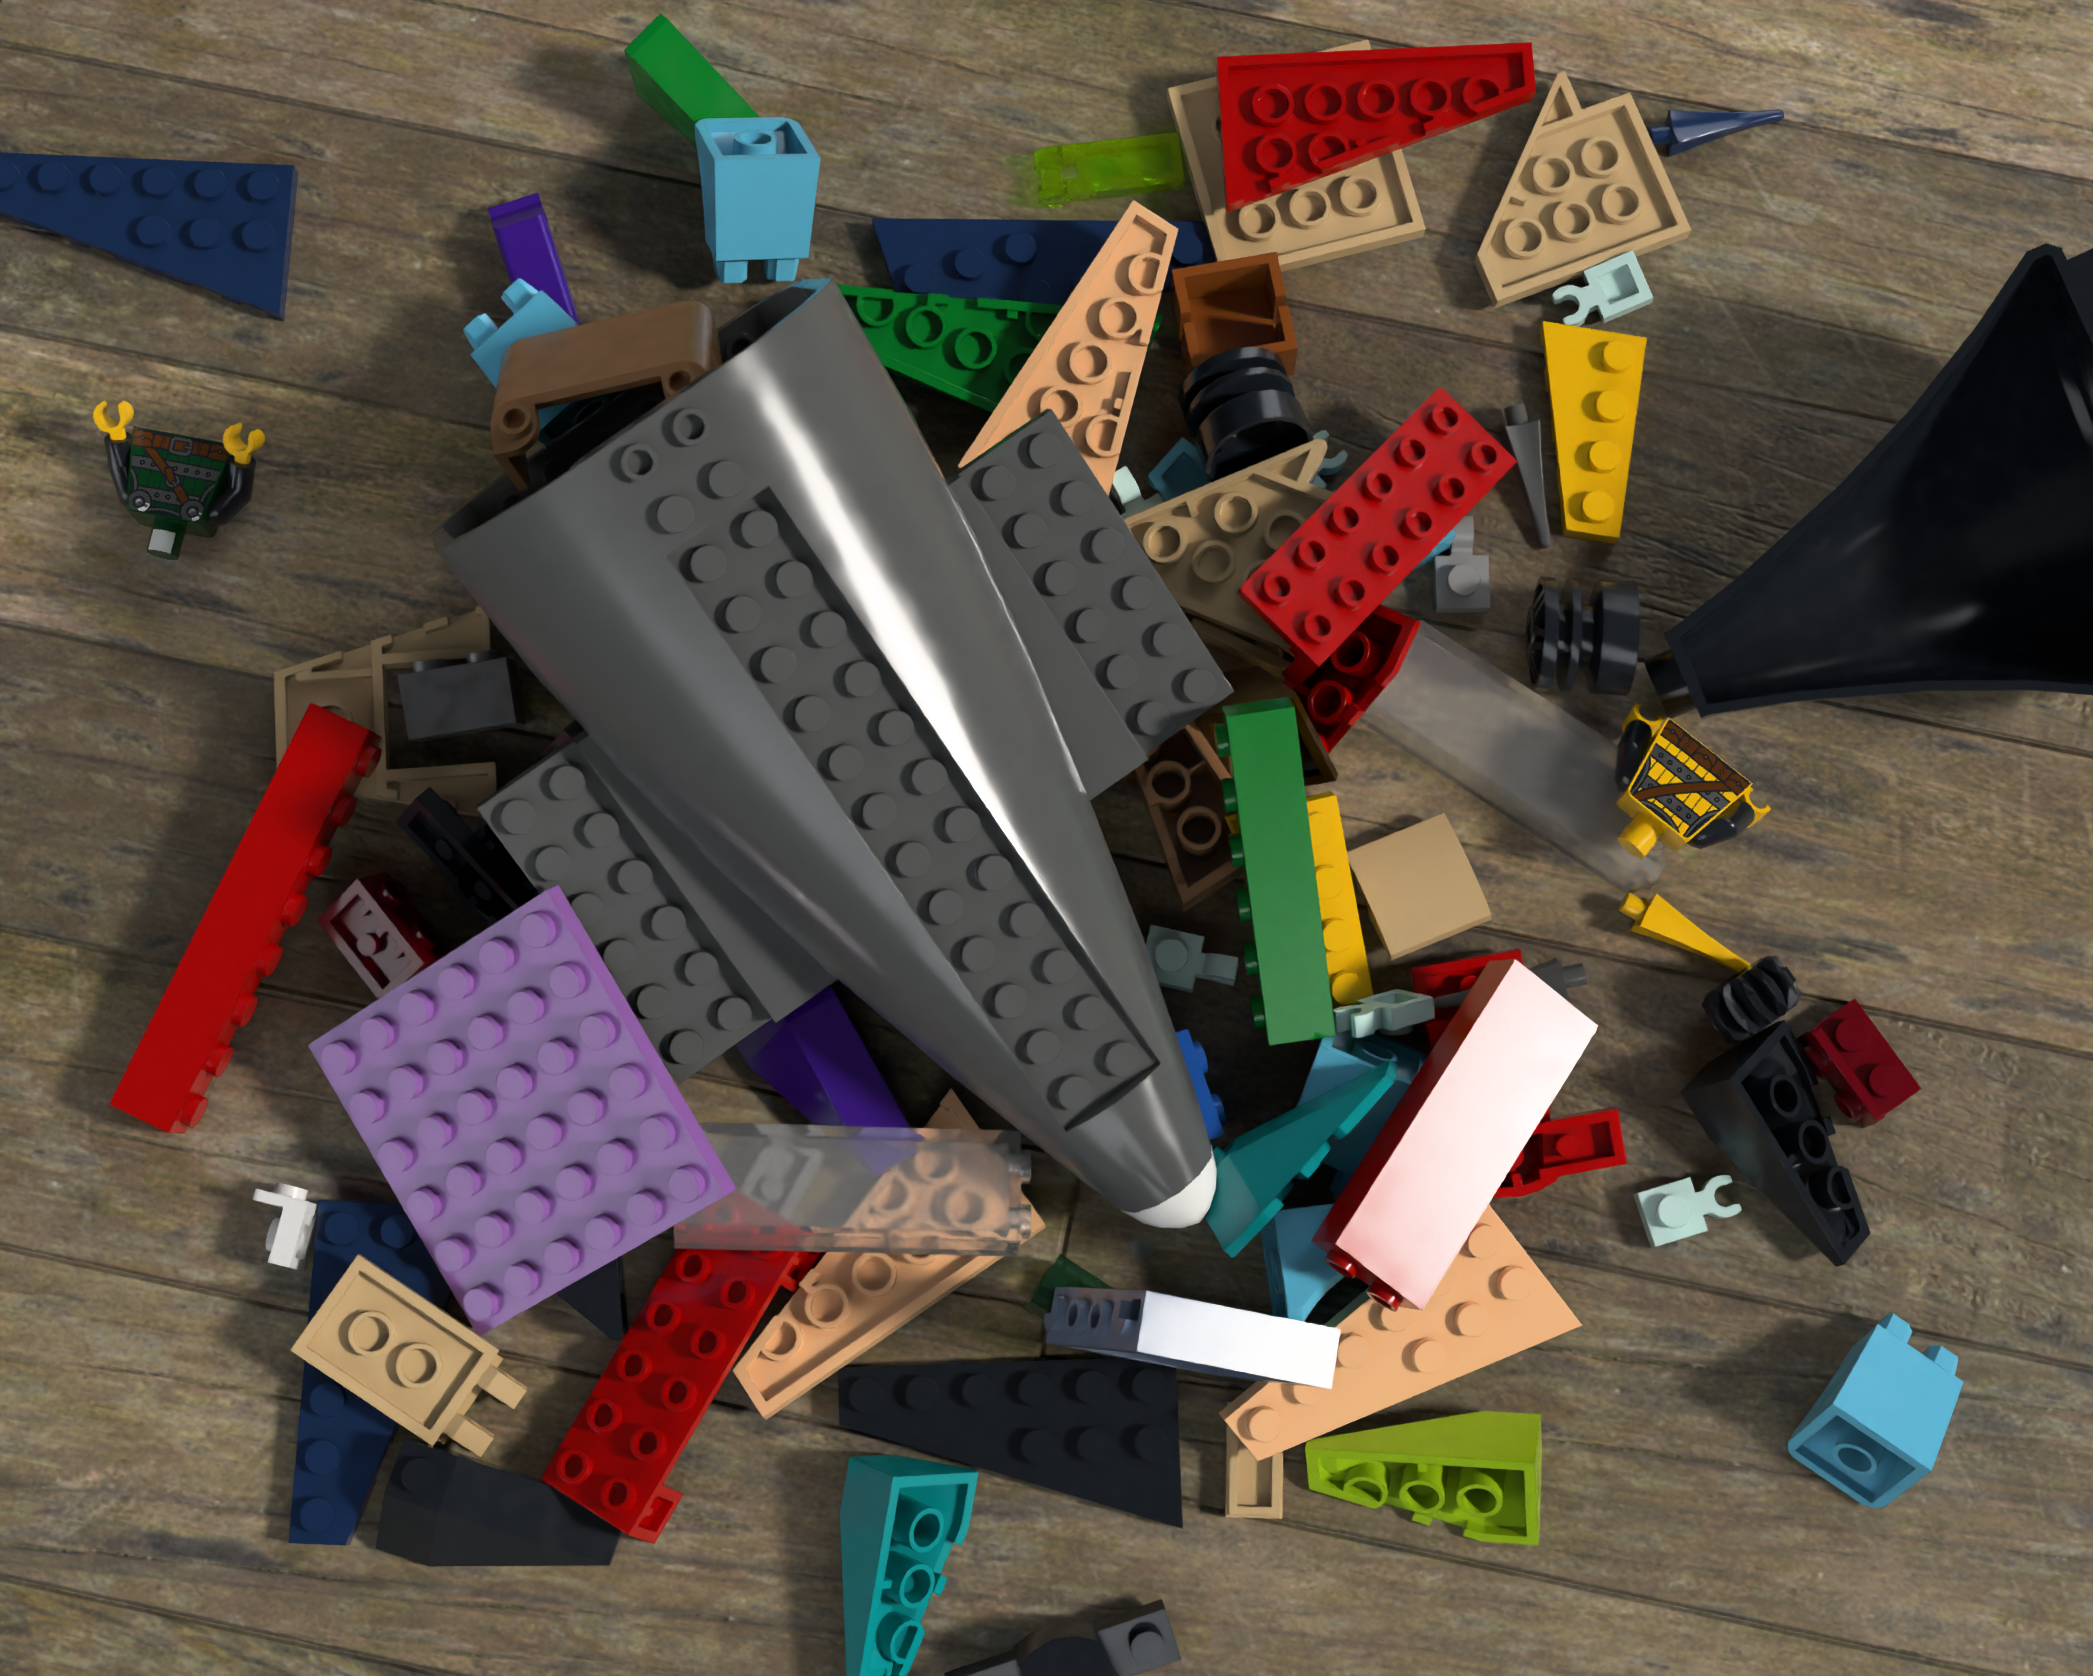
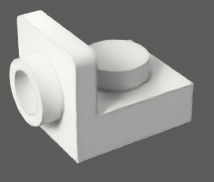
(293, 1232)

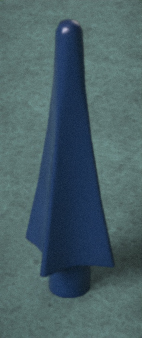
(1693, 128)

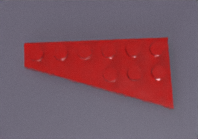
(1328, 111)

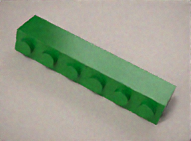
(1277, 870)

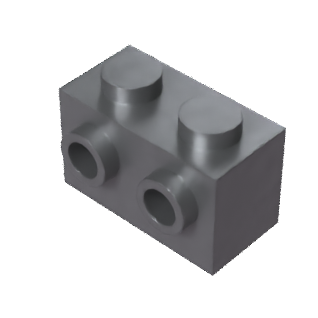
(461, 697)

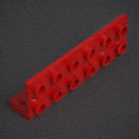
(1374, 531)
(665, 1382)

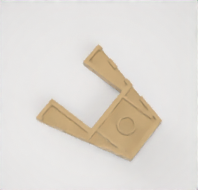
(356, 689)

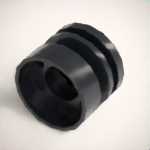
(1241, 410)
(1585, 636)

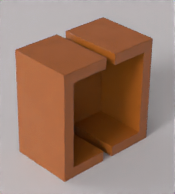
(1231, 308)

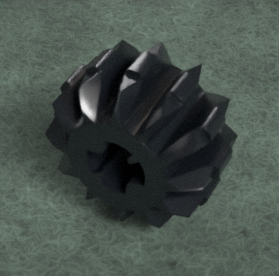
(1751, 999)

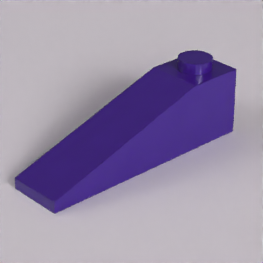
(822, 1066)

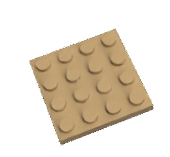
(1306, 225)

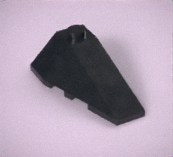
(1767, 1122)
(476, 1513)

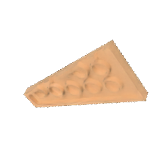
(1094, 348)
(854, 1304)
(1480, 1313)

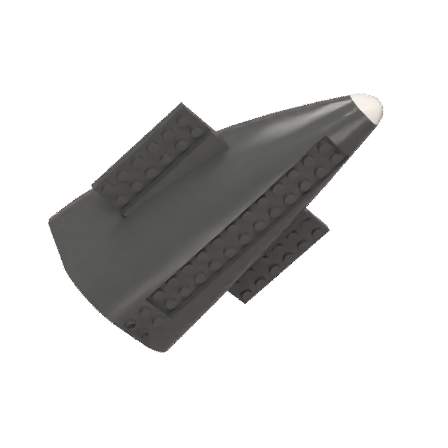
(852, 732)

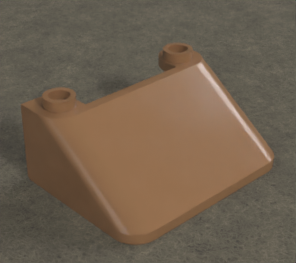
(593, 360)

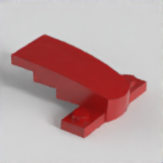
(1557, 1144)

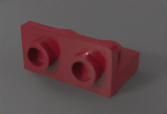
(382, 933)
(1858, 1065)

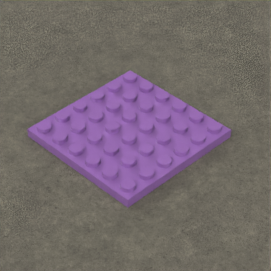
(521, 1113)

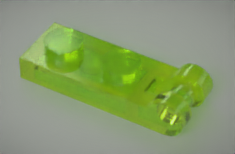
(1109, 168)

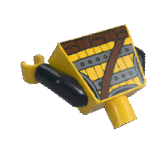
(1677, 789)

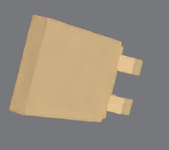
(406, 1357)

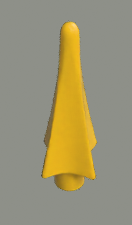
(1663, 922)

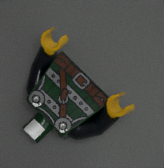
(177, 479)

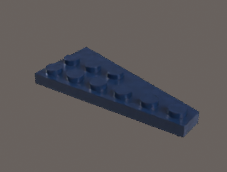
(177, 218)
(1010, 257)
(339, 1432)

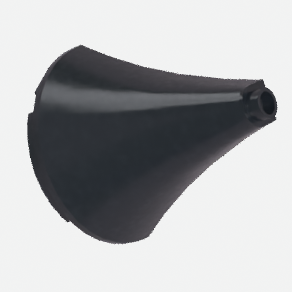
(1945, 550)

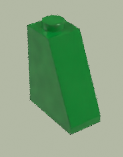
(680, 80)

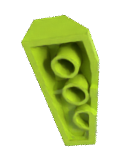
(1458, 1469)

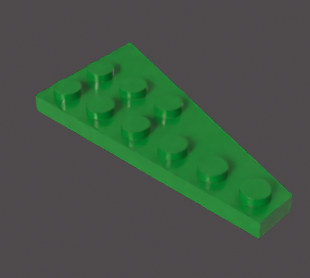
(951, 343)

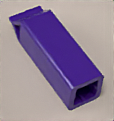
(531, 250)

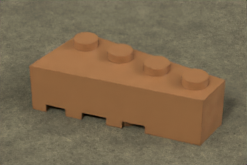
(1188, 814)

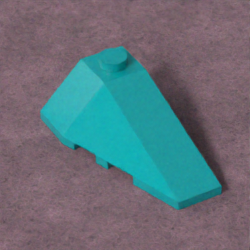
(1259, 1164)
(894, 1542)

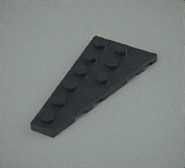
(1062, 1424)

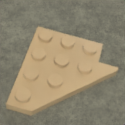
(1578, 198)
(1226, 530)

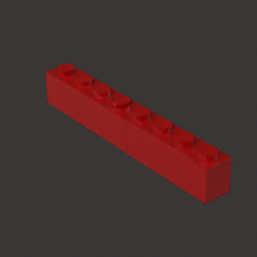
(247, 921)

